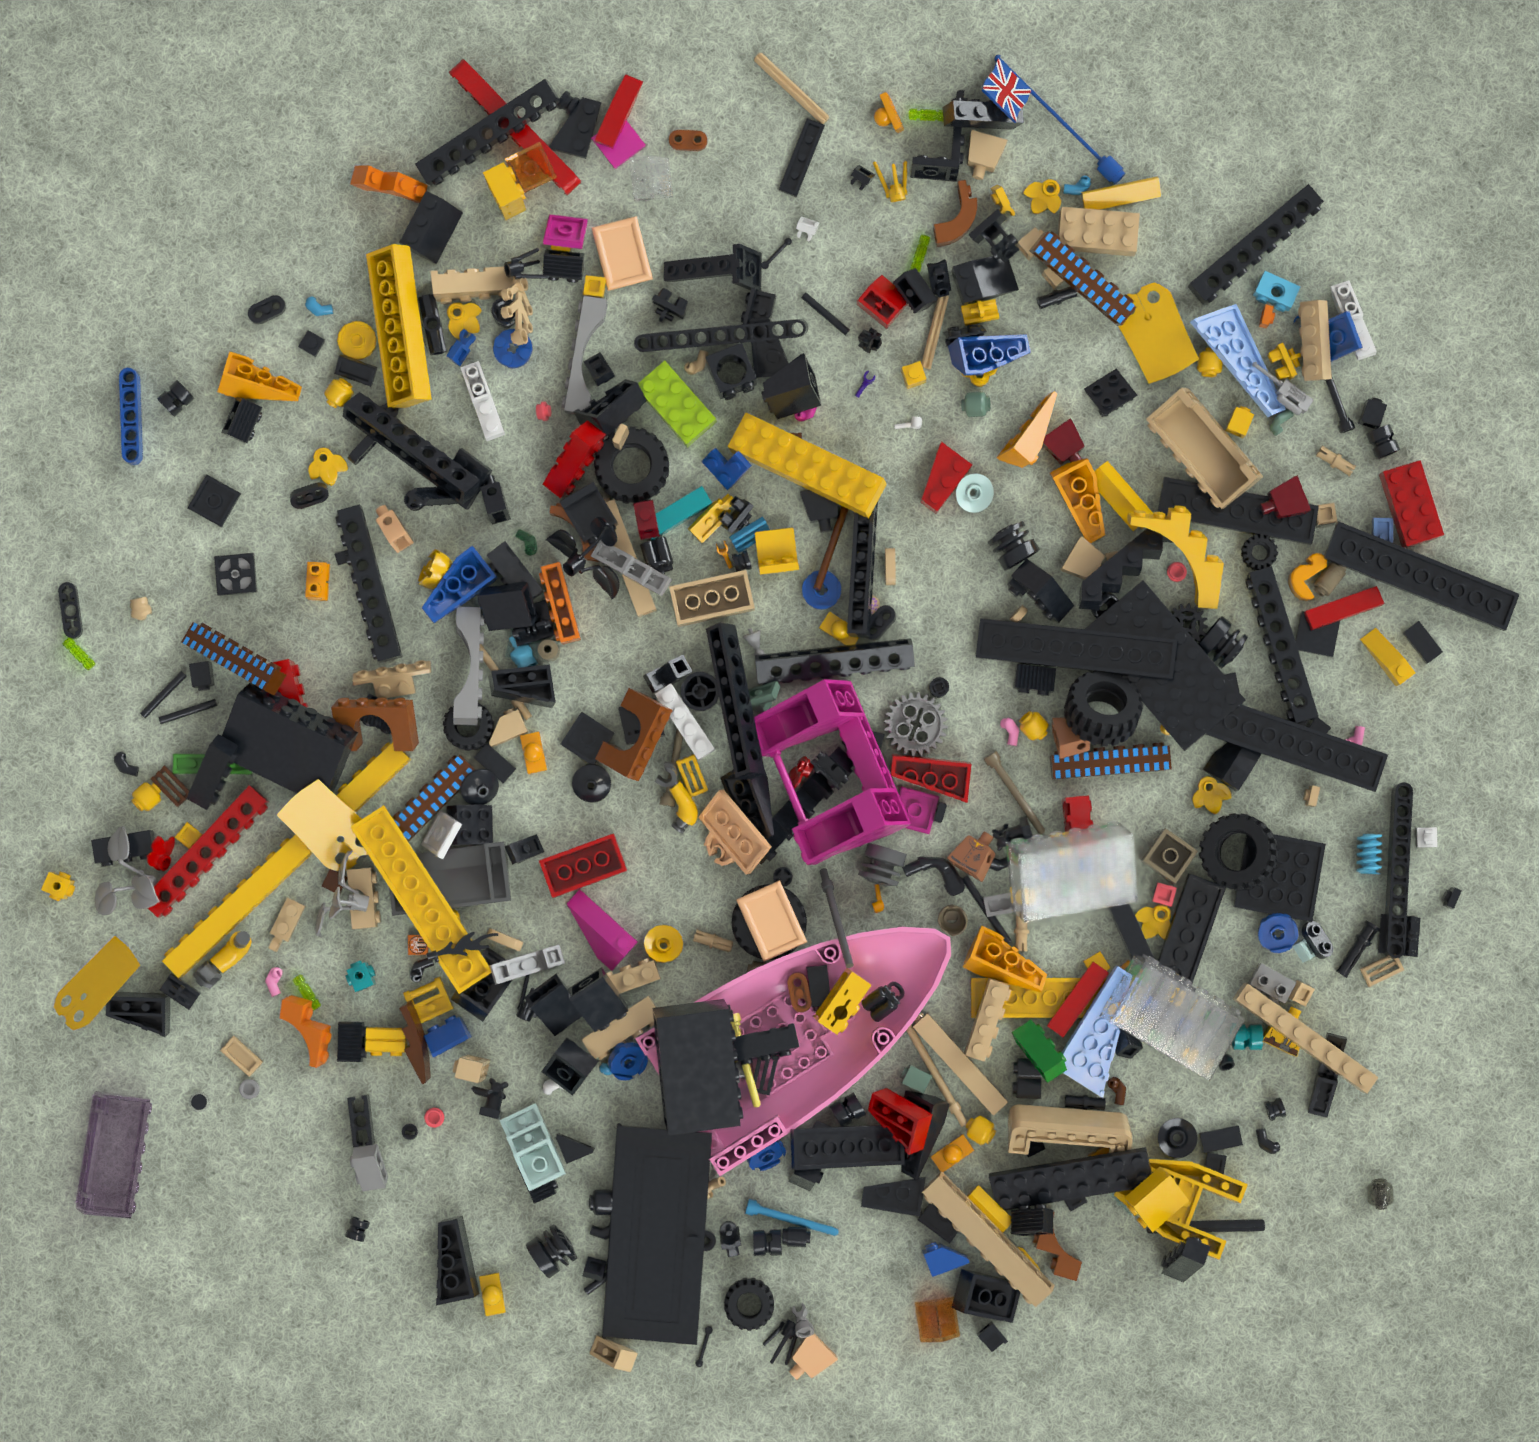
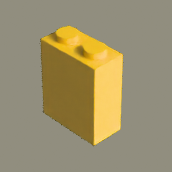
(1155, 1199)

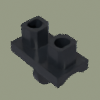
(939, 278)
(677, 309)
(739, 516)
(180, 991)
(730, 1238)

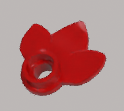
(802, 769)
(161, 852)

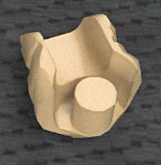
(140, 608)

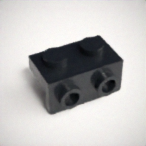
(759, 305)

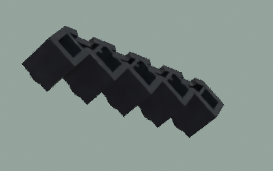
(1125, 562)
(809, 796)

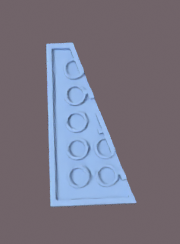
(1233, 344)
(1094, 1041)

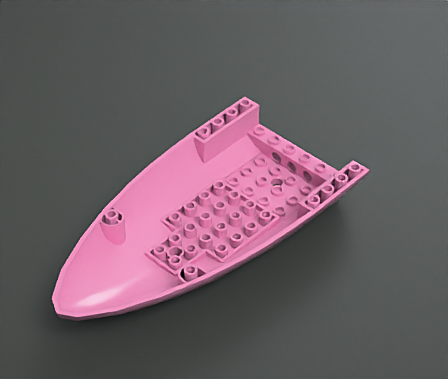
(824, 1061)

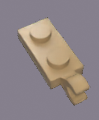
(285, 923)

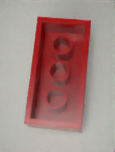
(1411, 504)
(583, 865)

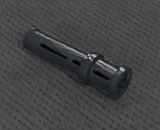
(1362, 941)

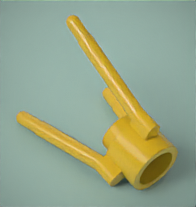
(896, 191)

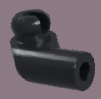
(1266, 1144)
(602, 1233)

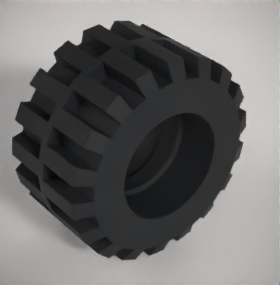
(469, 743)
(745, 1321)

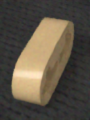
(890, 568)
(506, 940)

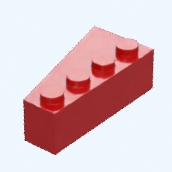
(576, 456)
(938, 775)

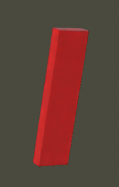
(1344, 608)
(1077, 999)

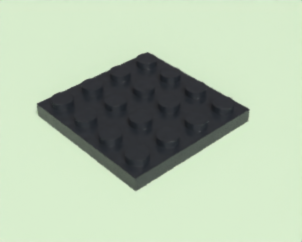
(1293, 881)

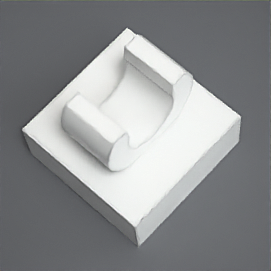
(808, 226)
(1426, 837)

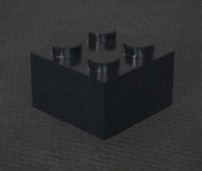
(569, 1066)

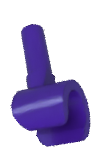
(865, 383)

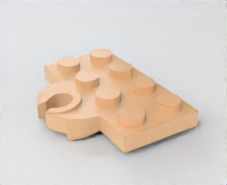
(732, 834)

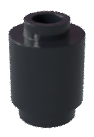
(796, 1236)

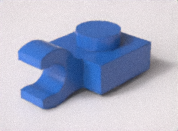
(460, 349)

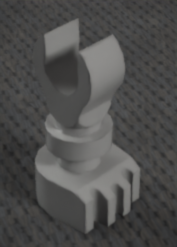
(803, 1327)

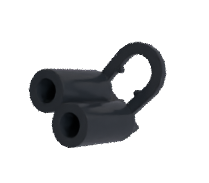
(657, 554)
(882, 1001)

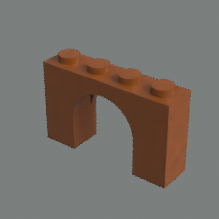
(397, 713)
(652, 719)

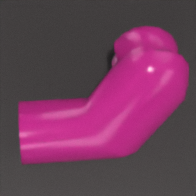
(805, 415)

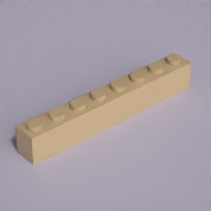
(1305, 1038)
(988, 1239)

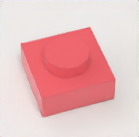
(1164, 894)

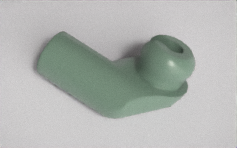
(1279, 419)

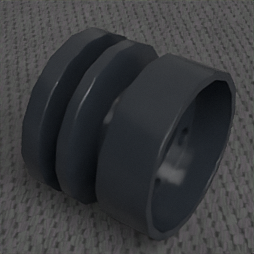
(1013, 545)
(1222, 642)
(548, 1253)

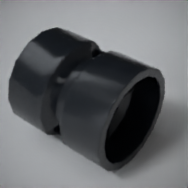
(496, 313)
(181, 393)
(1383, 441)
(847, 1110)
(767, 1242)

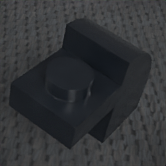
(669, 673)

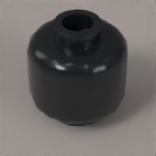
(601, 1202)

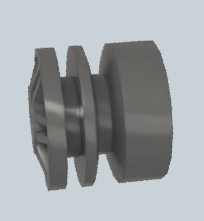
(882, 864)

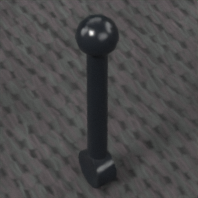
(765, 264)
(708, 1330)

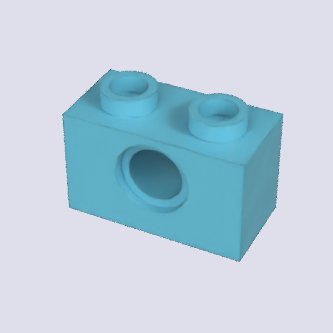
(1287, 290)

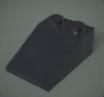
(983, 279)
(484, 994)
(985, 1296)

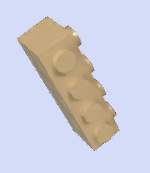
(1315, 340)
(635, 977)
(637, 1018)
(986, 1019)

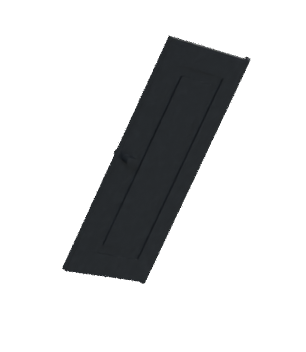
(656, 1235)

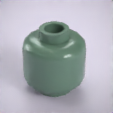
(976, 404)

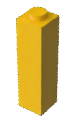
(1119, 493)

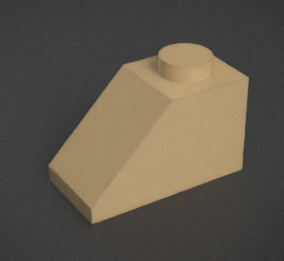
(508, 727)
(613, 1354)

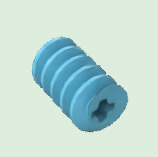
(1369, 853)

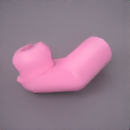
(1012, 729)
(1358, 735)
(272, 979)

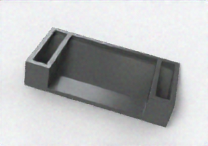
(467, 875)

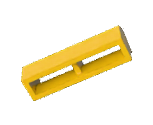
(990, 1208)

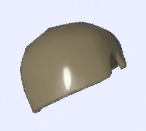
(952, 912)

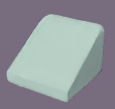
(1303, 950)

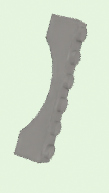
(592, 316)
(466, 702)

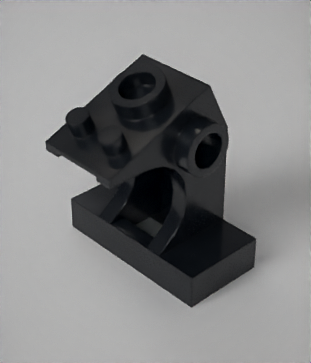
(990, 230)

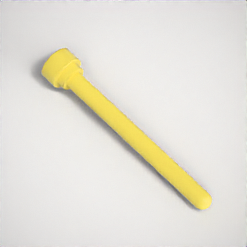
(746, 1068)

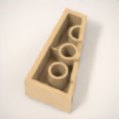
(469, 284)

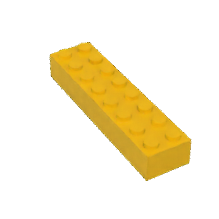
(398, 326)
(807, 465)

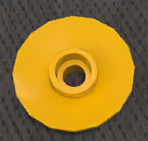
(667, 935)

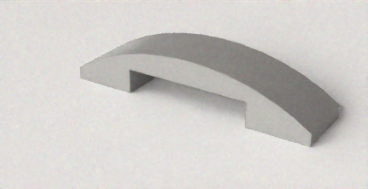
(527, 964)

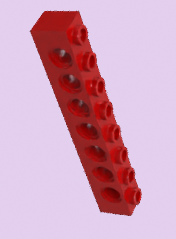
(208, 839)

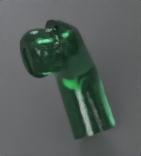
(529, 542)

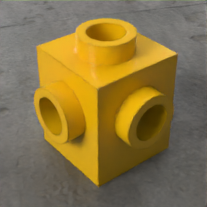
(52, 882)

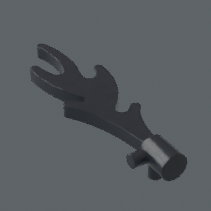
(464, 943)

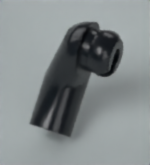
(122, 765)
(998, 865)
(418, 969)

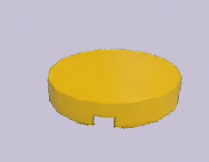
(362, 339)

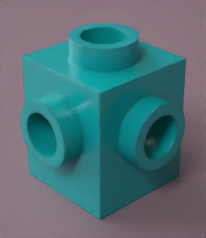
(367, 979)

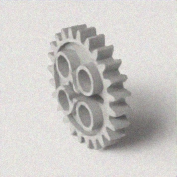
(899, 718)

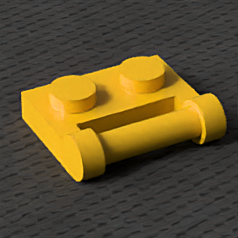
(432, 1006)

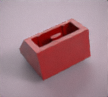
(882, 301)

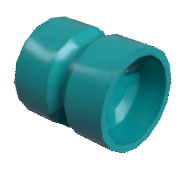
(1249, 1037)

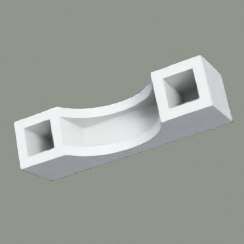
(685, 722)

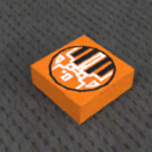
(417, 945)

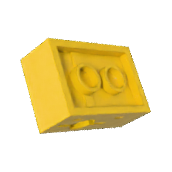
(504, 190)
(842, 1001)

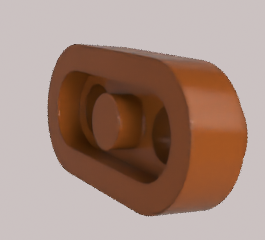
(687, 142)
(798, 992)

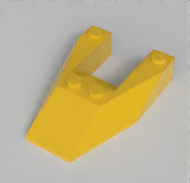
(1192, 1180)

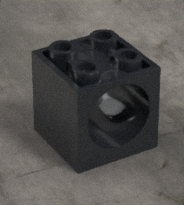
(732, 354)

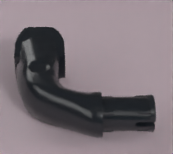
(953, 882)

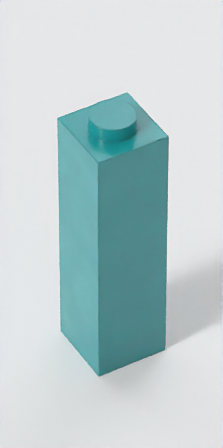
(682, 510)

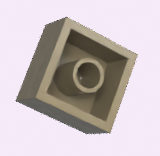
(1169, 856)

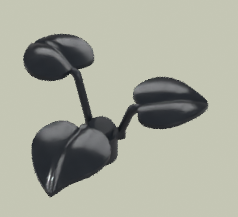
(575, 563)

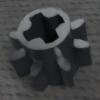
(870, 340)

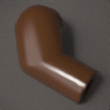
(1119, 1089)

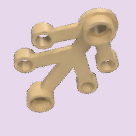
(521, 311)

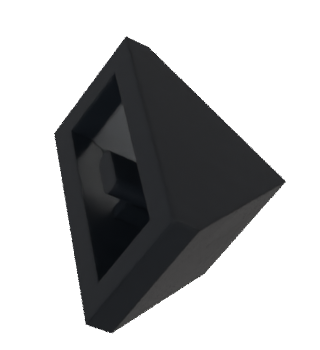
(572, 1148)

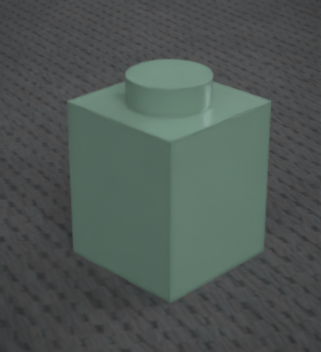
(915, 1078)

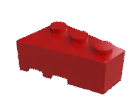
(944, 477)
(290, 686)
(1077, 812)
(902, 1118)

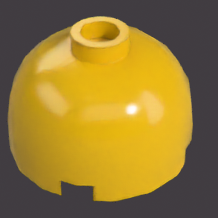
(434, 570)

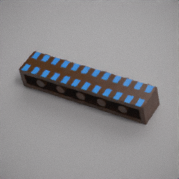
(1082, 278)
(233, 658)
(1112, 761)
(433, 797)

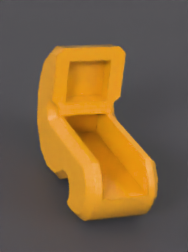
(1302, 573)

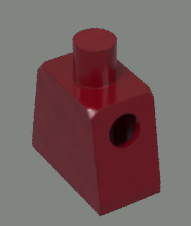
(1064, 443)
(1286, 500)
(646, 519)

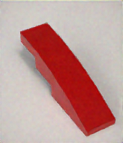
(618, 111)

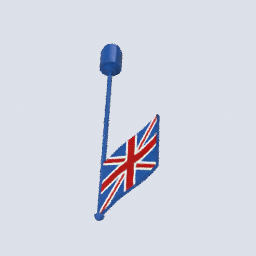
(1012, 93)

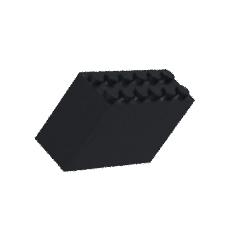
(287, 740)
(697, 1066)

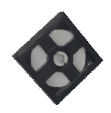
(235, 574)

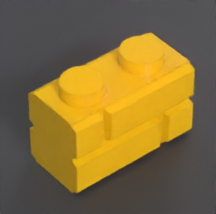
(385, 1040)

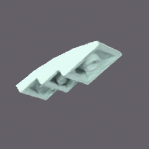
(532, 1147)

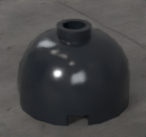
(699, 691)

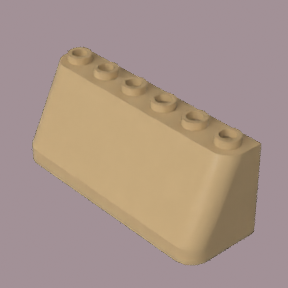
(1203, 448)
(1067, 1127)

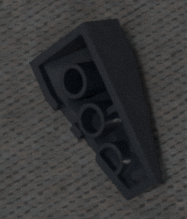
(1232, 765)
(752, 799)
(915, 1162)

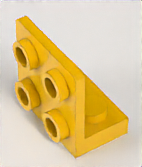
(776, 550)

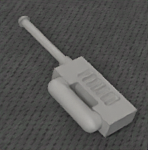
(1300, 401)

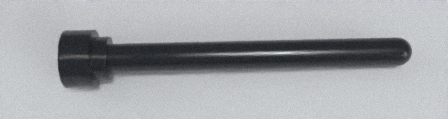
(1345, 423)

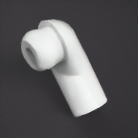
(549, 1086)

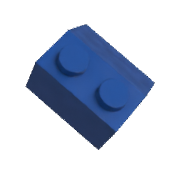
(447, 1036)
(943, 1258)

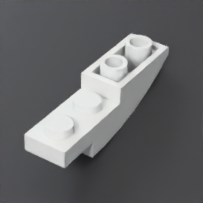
(1346, 300)
(482, 401)

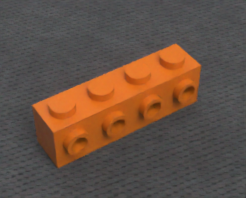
(559, 598)

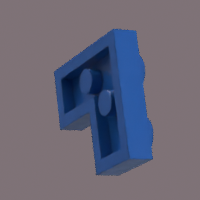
(726, 471)

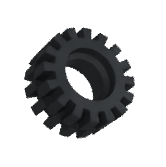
(1264, 541)

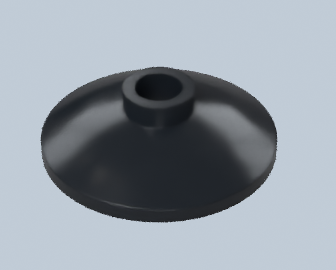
(591, 774)
(475, 782)
(1187, 1140)

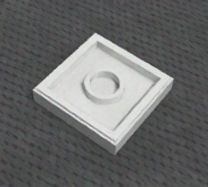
(441, 834)

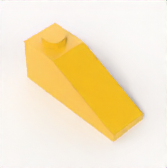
(1387, 657)

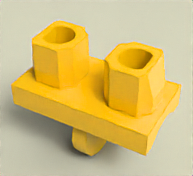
(980, 312)
(1280, 353)

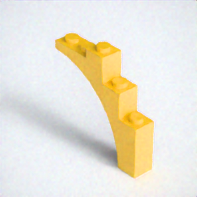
(1175, 526)

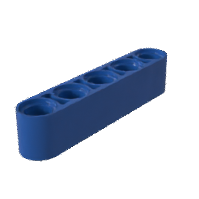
(127, 407)

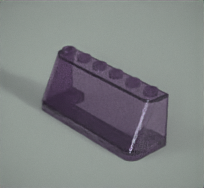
(113, 1155)

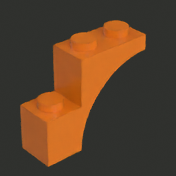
(391, 183)
(316, 1034)

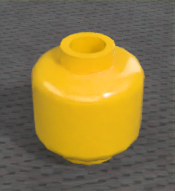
(1209, 363)
(338, 392)
(1033, 725)
(146, 796)
(980, 1130)

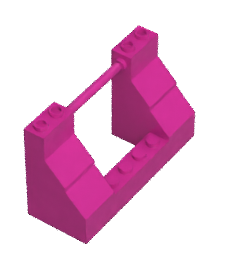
(859, 820)

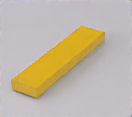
(1121, 194)

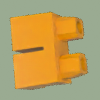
(317, 576)

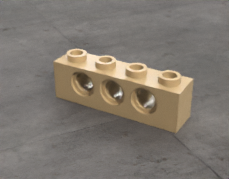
(471, 1068)

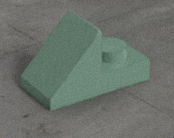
(763, 695)

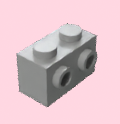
(1271, 983)
(369, 1167)

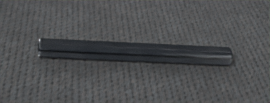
(1225, 1225)

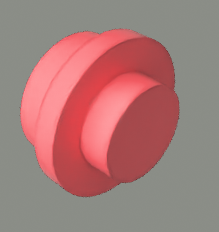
(543, 411)
(1176, 571)
(434, 1117)

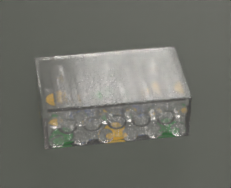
(1072, 871)
(1173, 1015)

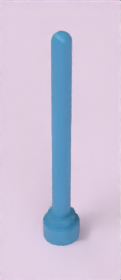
(755, 1208)

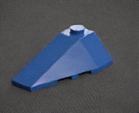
(986, 353)
(459, 584)

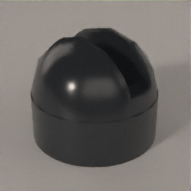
(1226, 1063)
(411, 1128)

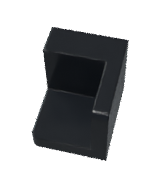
(1127, 1045)
(991, 1336)

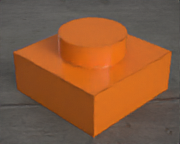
(1267, 316)

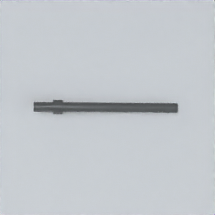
(828, 887)

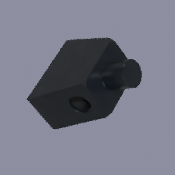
(495, 501)
(819, 509)

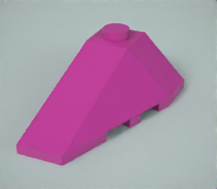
(604, 934)

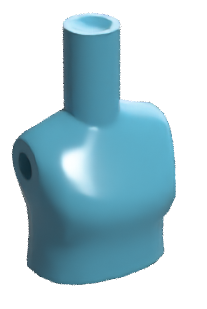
(522, 655)

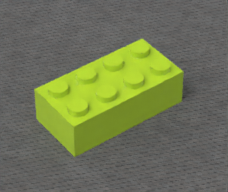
(676, 404)

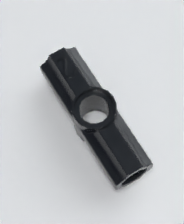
(430, 313)

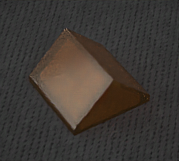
(531, 167)
(937, 1320)

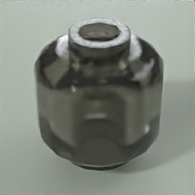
(1380, 1193)

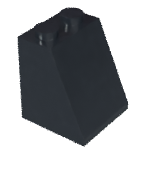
(792, 389)
(598, 1000)

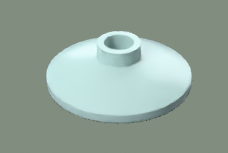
(983, 493)

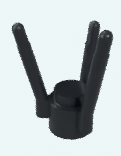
(516, 267)
(524, 1010)
(788, 1332)

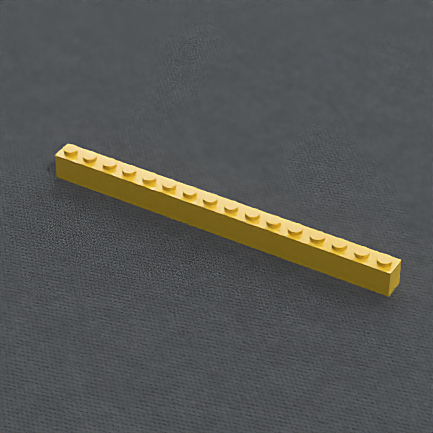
(277, 868)

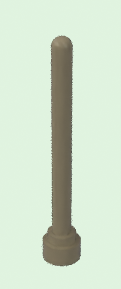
(994, 761)
(668, 798)

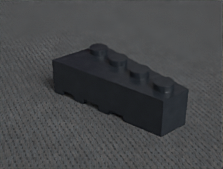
(454, 1263)

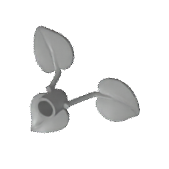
(144, 893)
(354, 901)

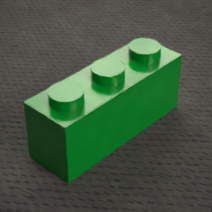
(1040, 1050)

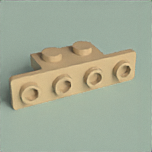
(393, 680)

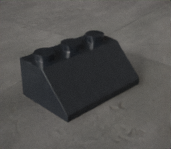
(431, 227)

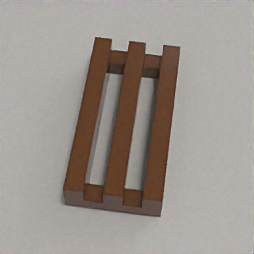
(170, 785)

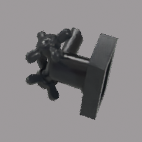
(1008, 834)
(494, 1098)

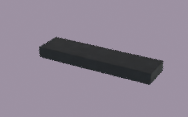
(801, 157)

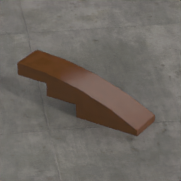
(417, 1049)

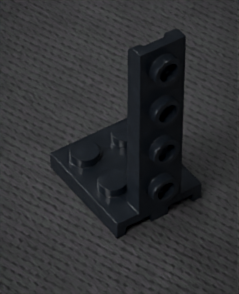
(941, 167)
(742, 265)
(435, 496)

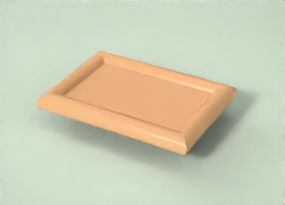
(622, 253)
(771, 921)

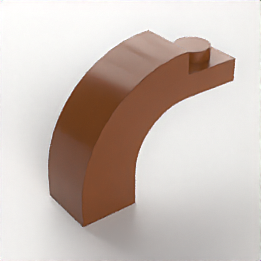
(954, 230)

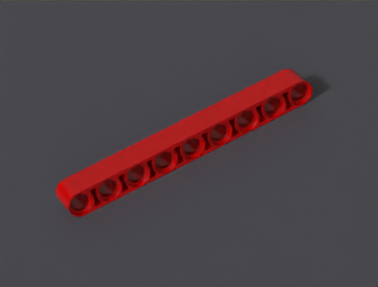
(491, 101)

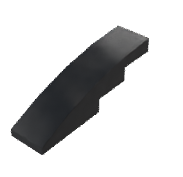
(1325, 1082)

